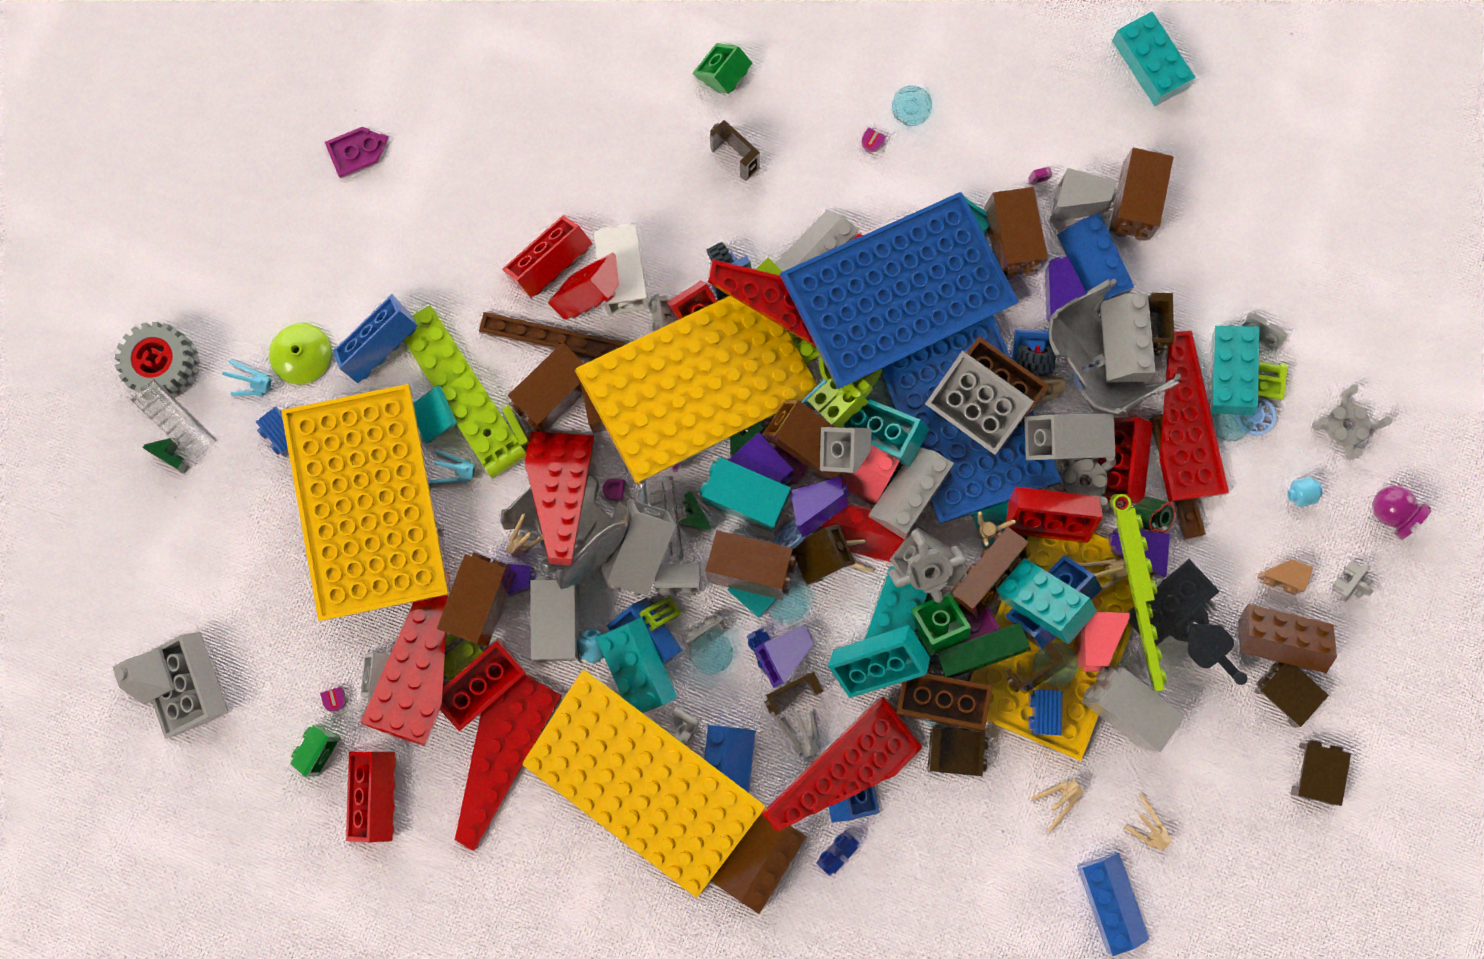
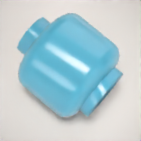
(1305, 492)
(588, 646)

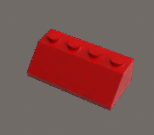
(547, 256)
(587, 288)
(1132, 459)
(1054, 514)
(856, 524)
(480, 684)
(370, 796)

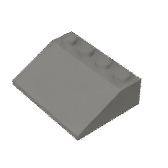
(979, 403)
(196, 691)

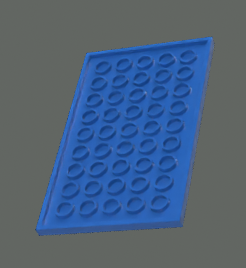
(898, 289)
(978, 475)

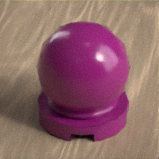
(1399, 509)

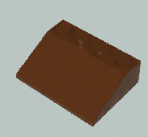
(758, 863)

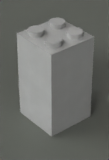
(1069, 436)
(641, 549)
(554, 621)
(1132, 708)

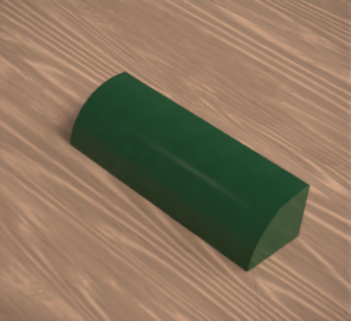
(984, 651)

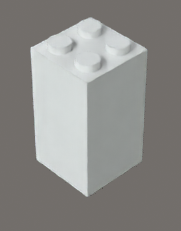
(624, 243)

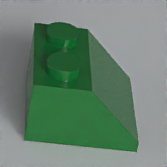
(723, 67)
(940, 624)
(314, 751)

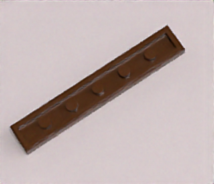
(1186, 510)

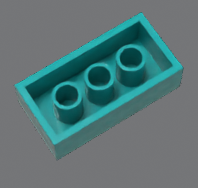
(1153, 58)
(1235, 370)
(891, 430)
(1047, 600)
(894, 607)
(879, 661)
(636, 666)

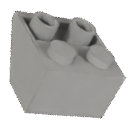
(678, 578)

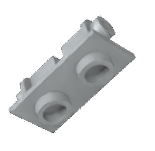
(659, 309)
(1269, 334)
(710, 623)

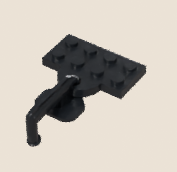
(1182, 601)

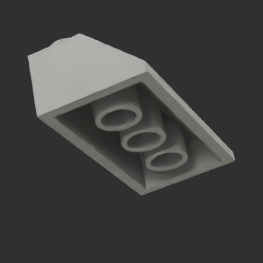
(822, 236)
(1127, 338)
(911, 492)

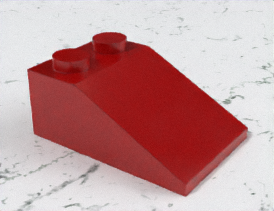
(691, 300)

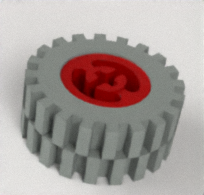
(175, 360)

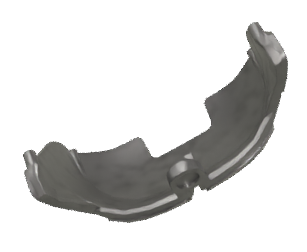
(1078, 337)
(587, 555)

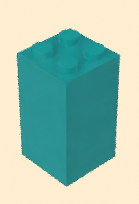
(745, 494)

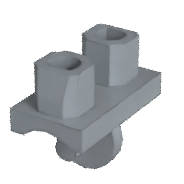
(1357, 573)

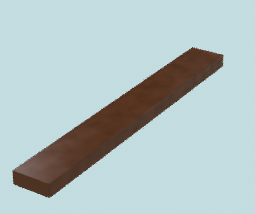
(546, 336)

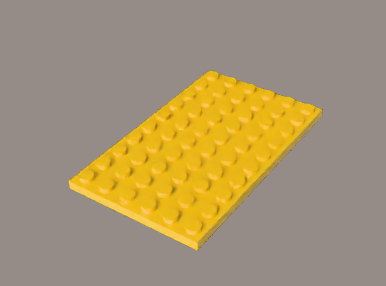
(694, 384)
(364, 502)
(1011, 708)
(642, 784)

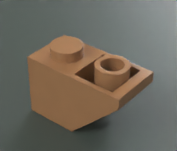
(1290, 575)

